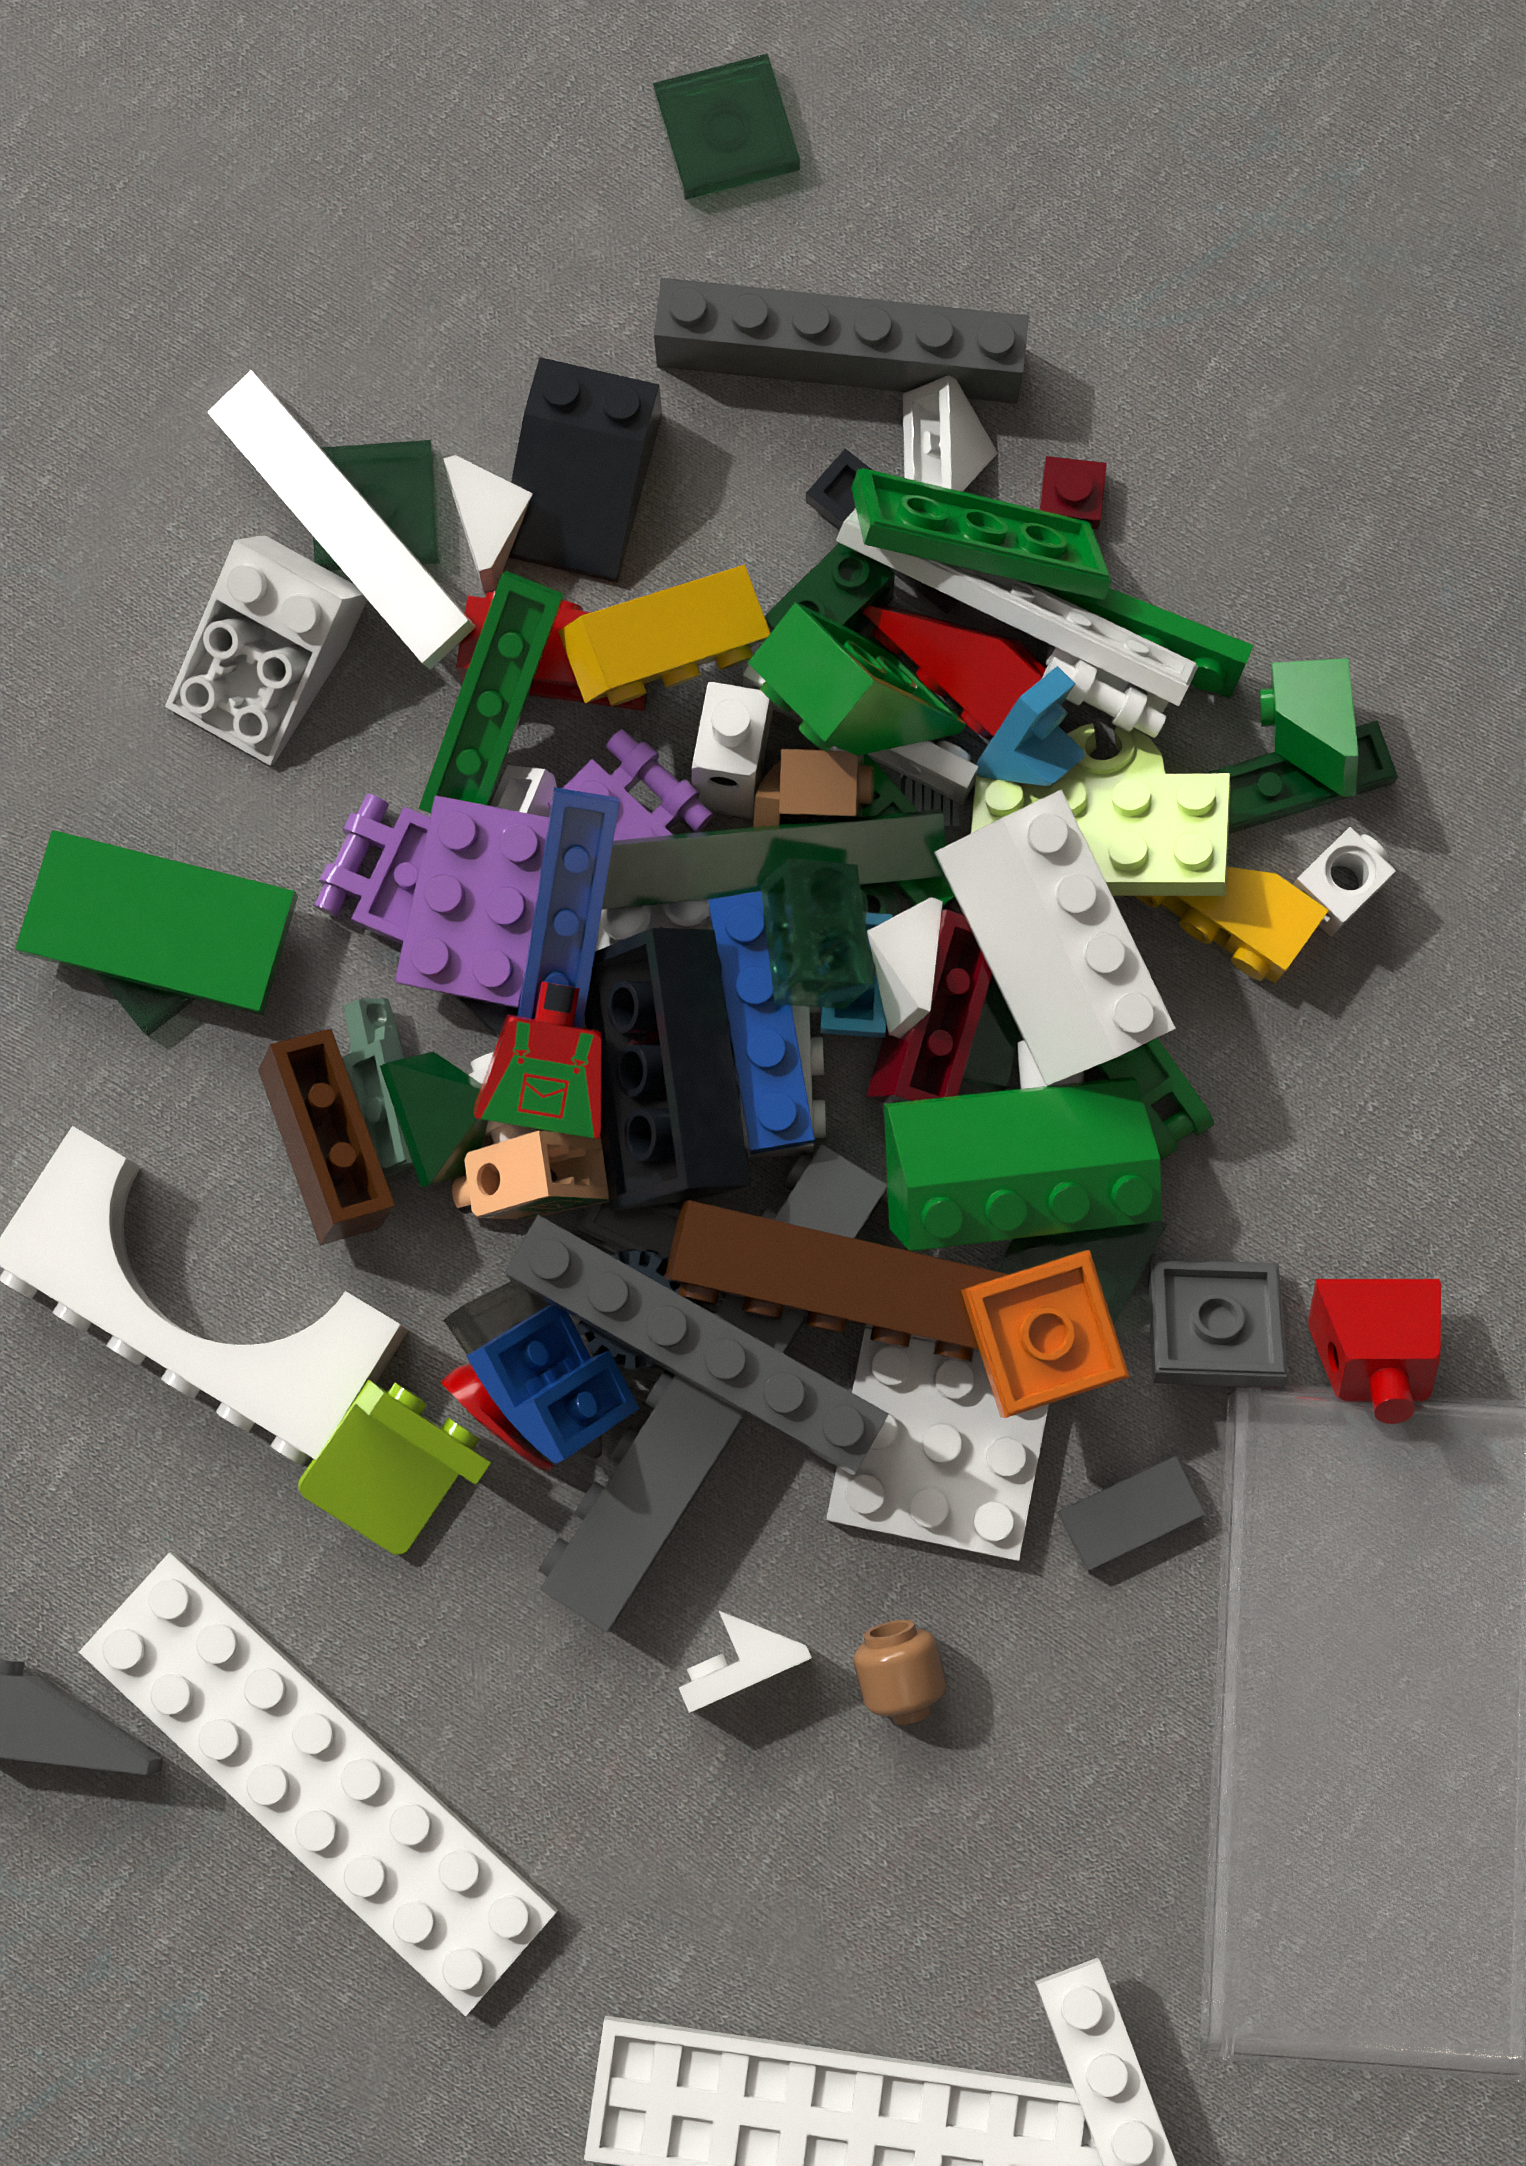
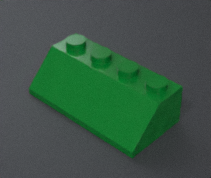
(1020, 1164)

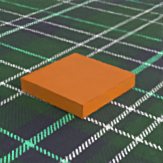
(1045, 1333)

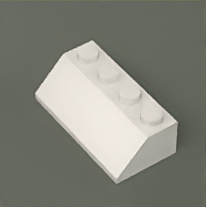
(1054, 939)

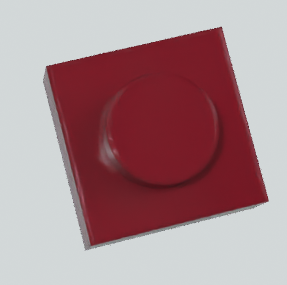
(1073, 488)

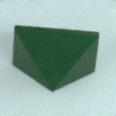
(435, 1114)

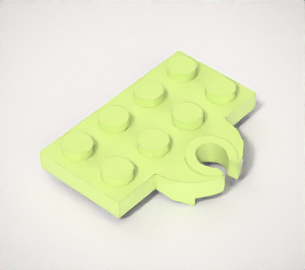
(1142, 825)

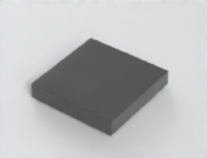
(1216, 1323)

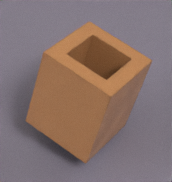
(824, 783)

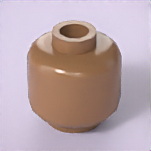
(900, 1671)

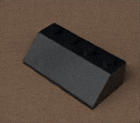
(674, 1104)

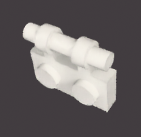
(1122, 700)

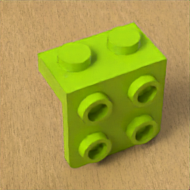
(389, 1466)

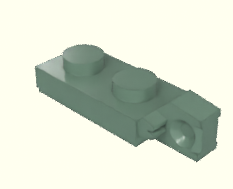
(372, 1044)

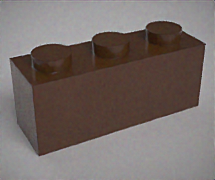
(325, 1136)

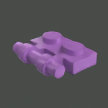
(638, 764)
(390, 890)

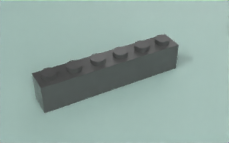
(838, 339)
(696, 1345)

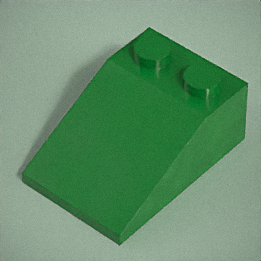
(847, 687)

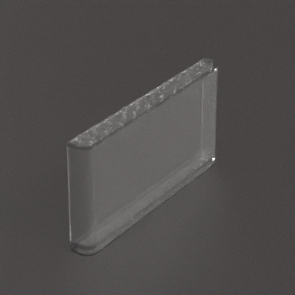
(1369, 1738)

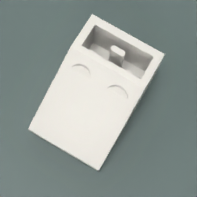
(264, 646)

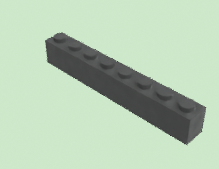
(689, 1428)

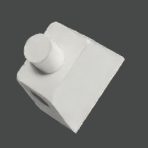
(731, 746)

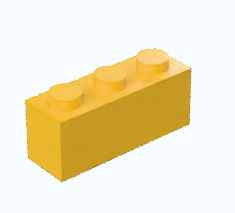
(665, 636)

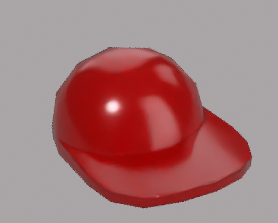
(473, 1396)

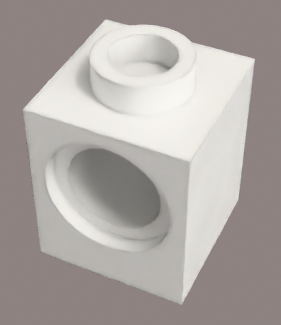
(1364, 858)

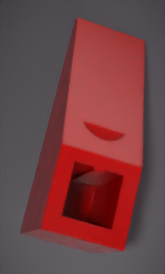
(968, 663)

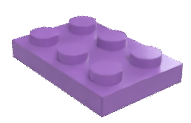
(474, 902)

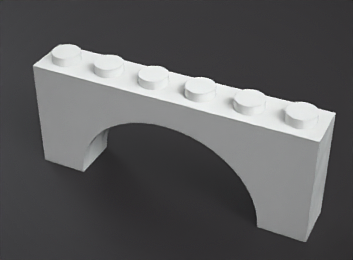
(74, 1250)

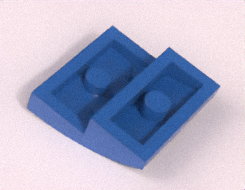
(552, 1385)

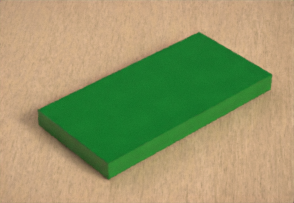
(979, 533)
(157, 922)

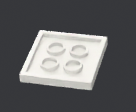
(944, 1455)

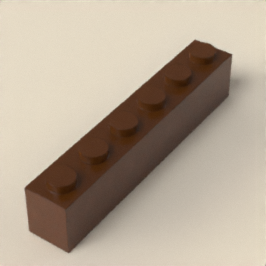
(824, 1276)

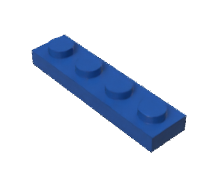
(569, 896)
(760, 1031)

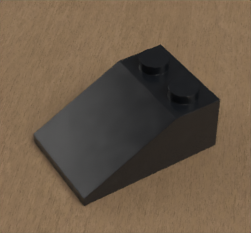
(586, 463)

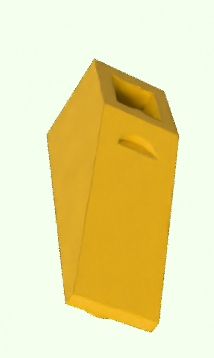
(1257, 921)

